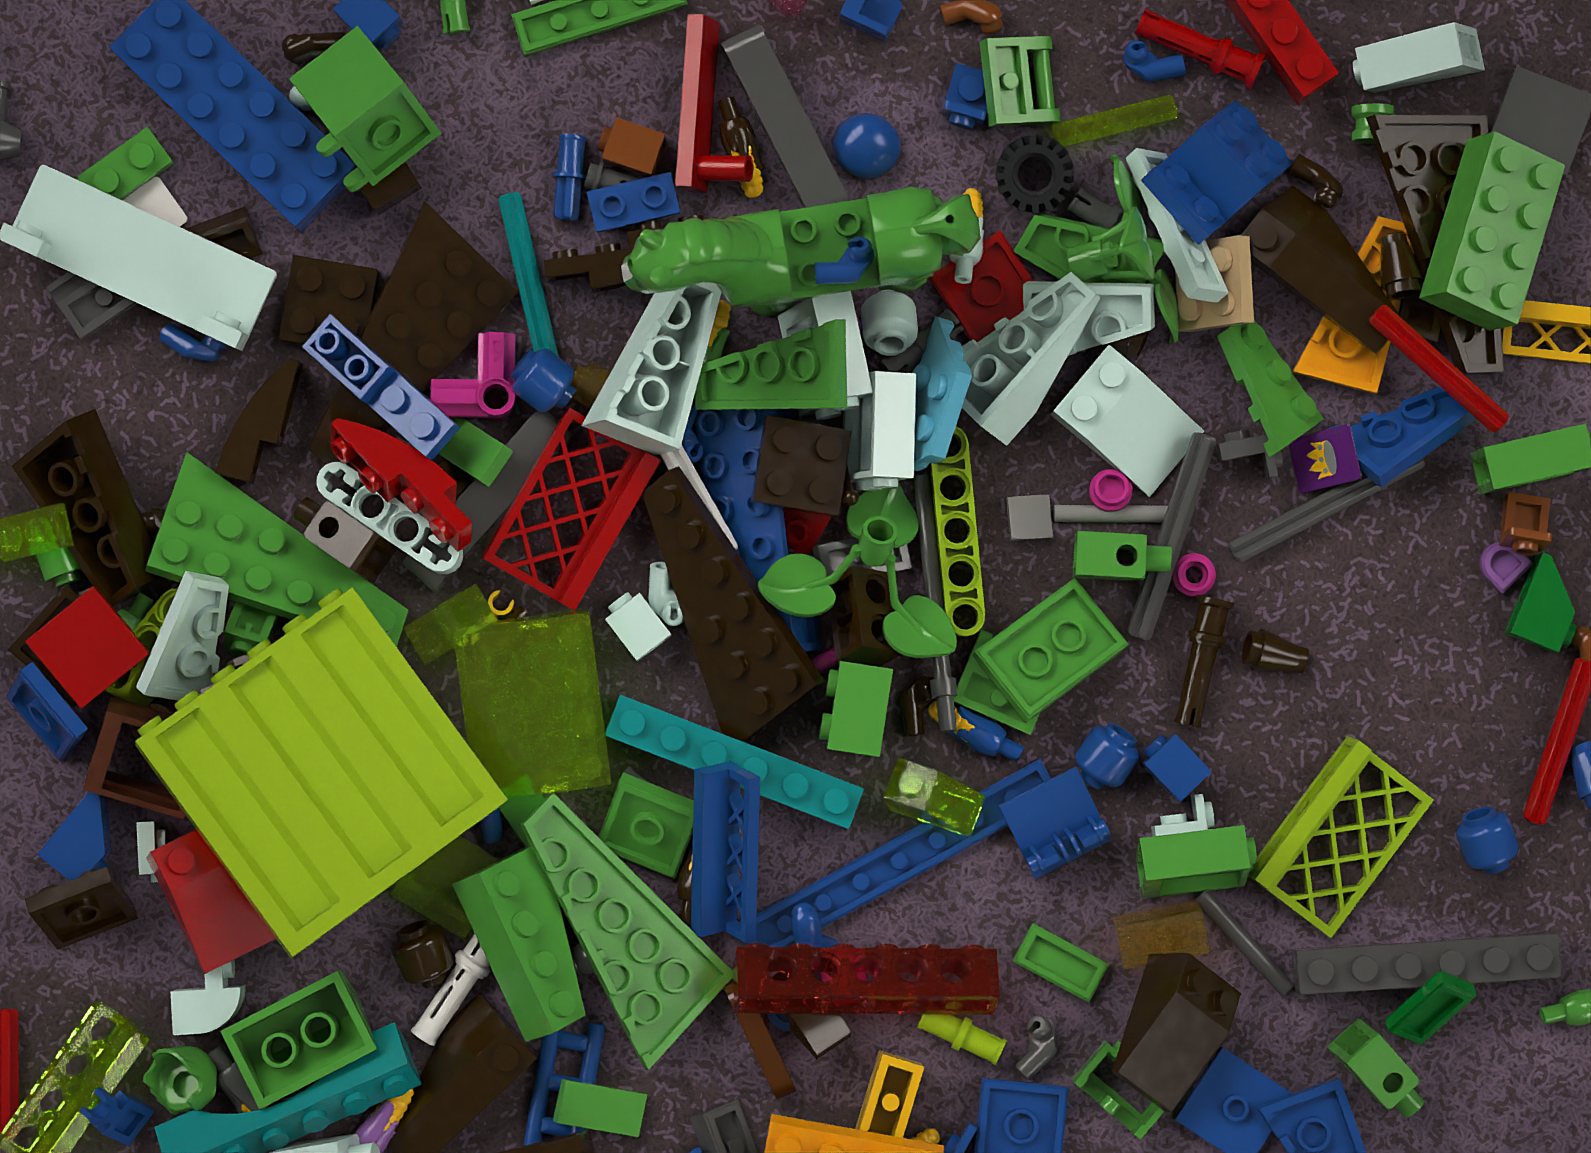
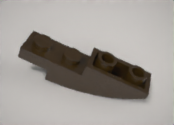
(601, 267)

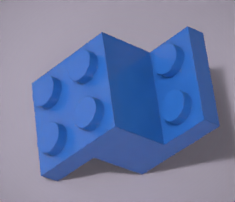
(1217, 171)

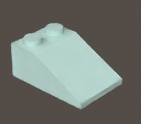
(1127, 420)

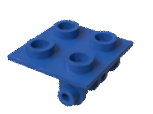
(1055, 822)

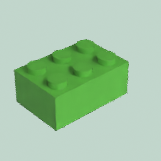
(857, 708)

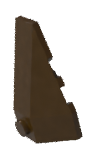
(464, 1074)

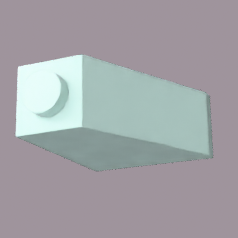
(1418, 58)

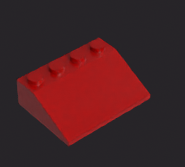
(207, 902)

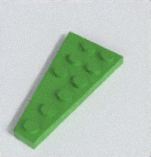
(637, 946)

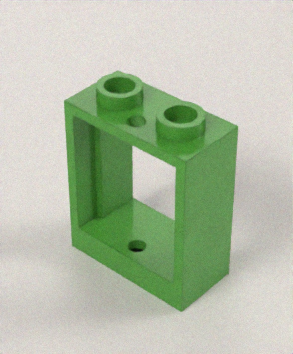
(1532, 459)
(1194, 861)

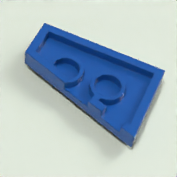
(1405, 435)

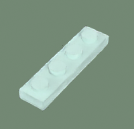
(1192, 262)

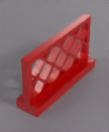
(597, 535)

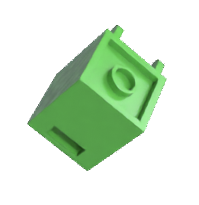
(364, 109)

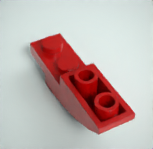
(397, 468)

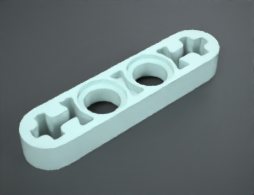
(387, 521)

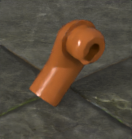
(980, 11)

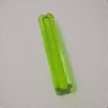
(1115, 120)

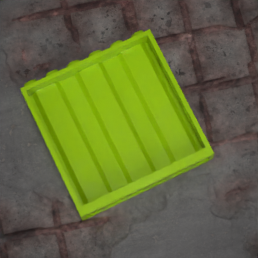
(319, 770)

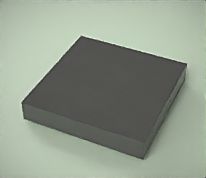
(1543, 115)

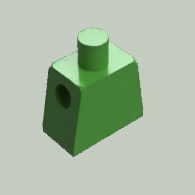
(1097, 556)
(1377, 1068)

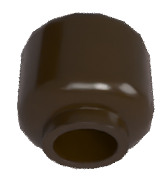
(422, 953)

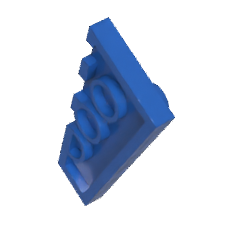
(1314, 1120)

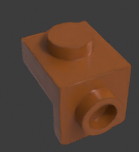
(1525, 523)

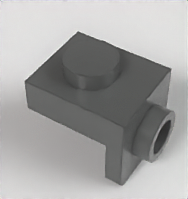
(1241, 445)

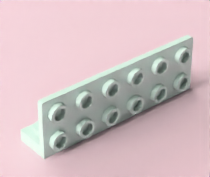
(140, 257)

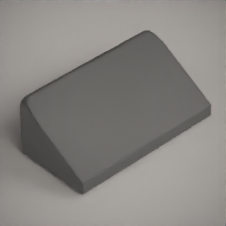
(724, 1130)

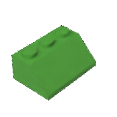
(300, 1038)

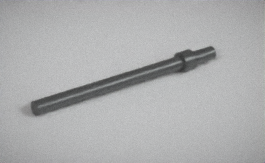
(943, 685)

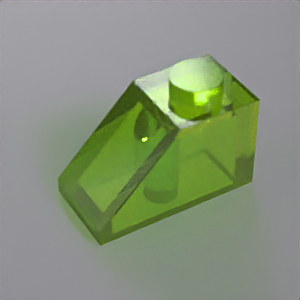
(933, 797)

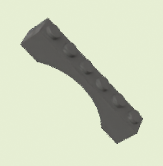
(1414, 963)

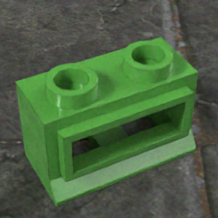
(1109, 1099)

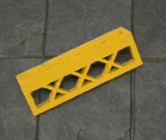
(1551, 314)

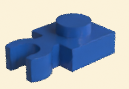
(118, 1116)

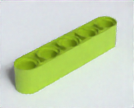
(964, 552)

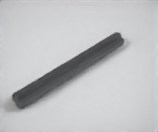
(1308, 515)
(1172, 533)

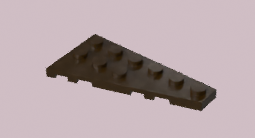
(423, 317)

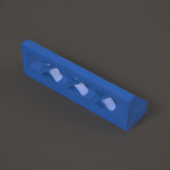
(720, 851)

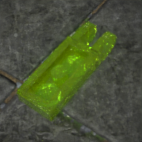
(34, 532)

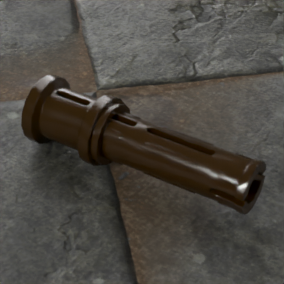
(1206, 640)

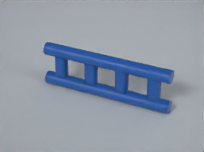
(547, 1081)

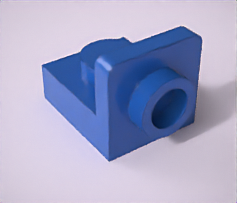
(966, 98)

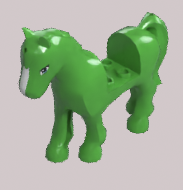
(771, 254)

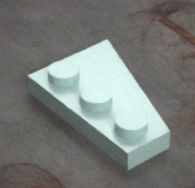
(1120, 313)
(187, 641)

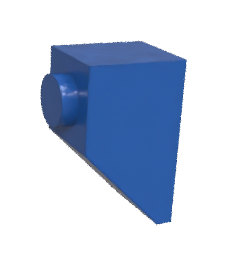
(81, 840)

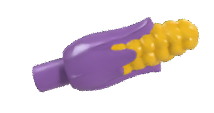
(383, 1120)

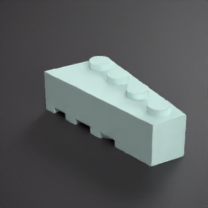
(658, 371)

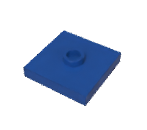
(46, 712)
(1225, 1105)
(1020, 1117)

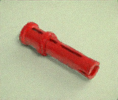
(1218, 54)

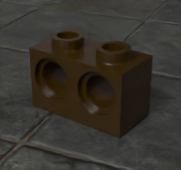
(859, 617)

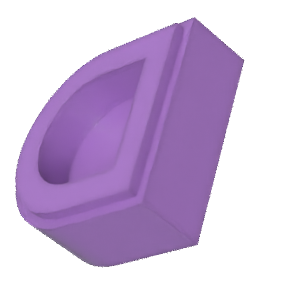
(1502, 566)

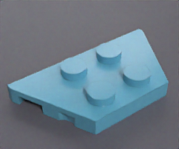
(940, 394)

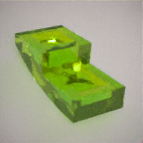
(433, 631)

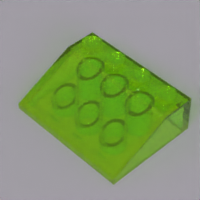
(534, 702)

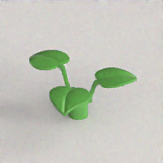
(1099, 257)
(880, 522)

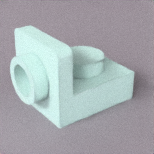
(1178, 823)
(148, 839)

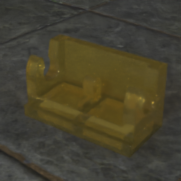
(1160, 931)

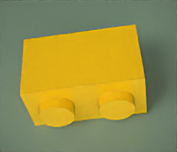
(890, 1095)

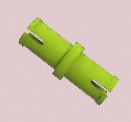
(963, 1035)

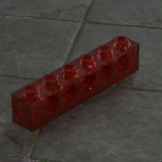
(847, 994)

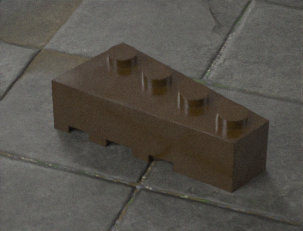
(106, 528)

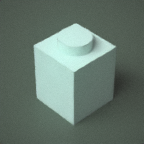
(637, 625)

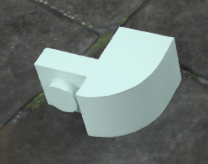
(208, 1007)

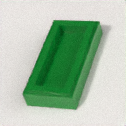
(1430, 1007)

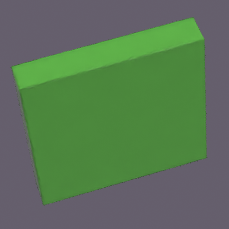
(648, 825)

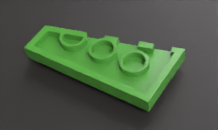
(780, 374)

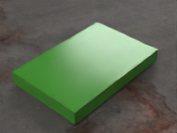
(1050, 650)

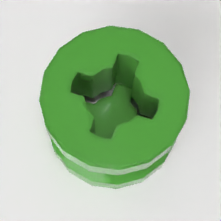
(1362, 132)

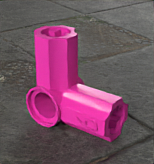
(466, 396)

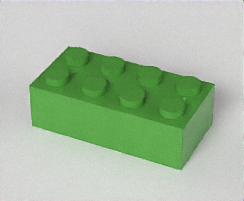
(1492, 231)

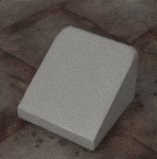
(1029, 517)

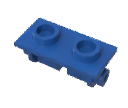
(633, 202)

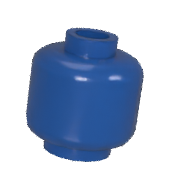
(543, 380)
(1107, 756)
(1487, 839)

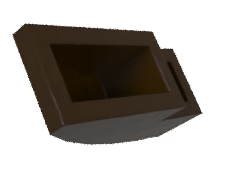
(260, 423)

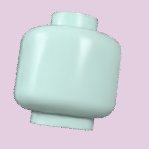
(889, 322)

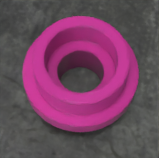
(1204, 565)

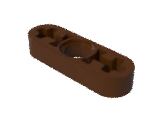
(764, 1050)

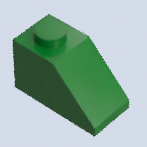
(1543, 609)

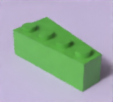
(524, 941)

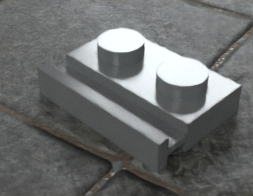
(86, 303)

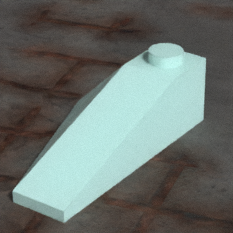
(1023, 357)

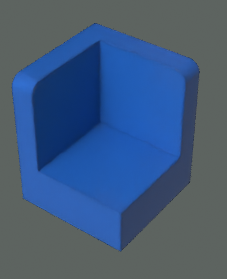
(871, 16)

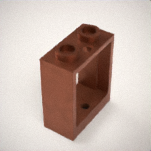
(119, 786)

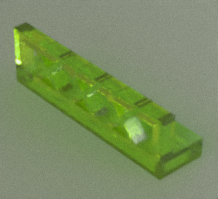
(104, 1070)

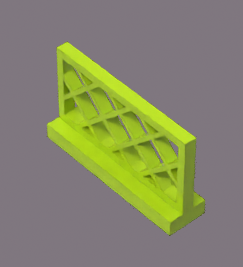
(1311, 812)

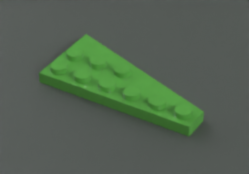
(263, 559)

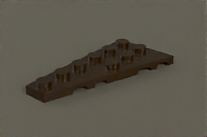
(1421, 167)
(739, 638)

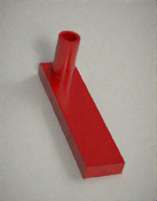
(694, 160)

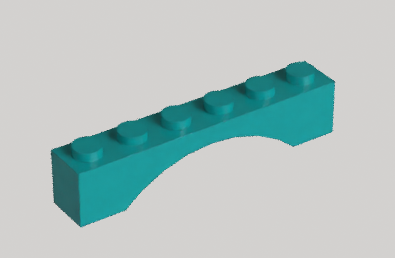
(702, 747)
(343, 1093)

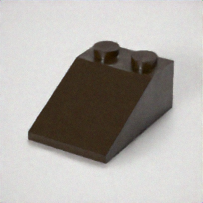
(1174, 1027)

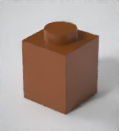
(631, 147)

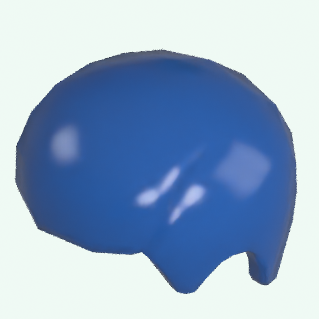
(866, 145)

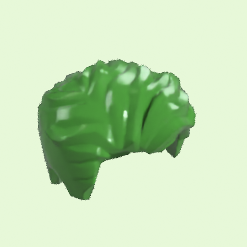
(182, 1078)

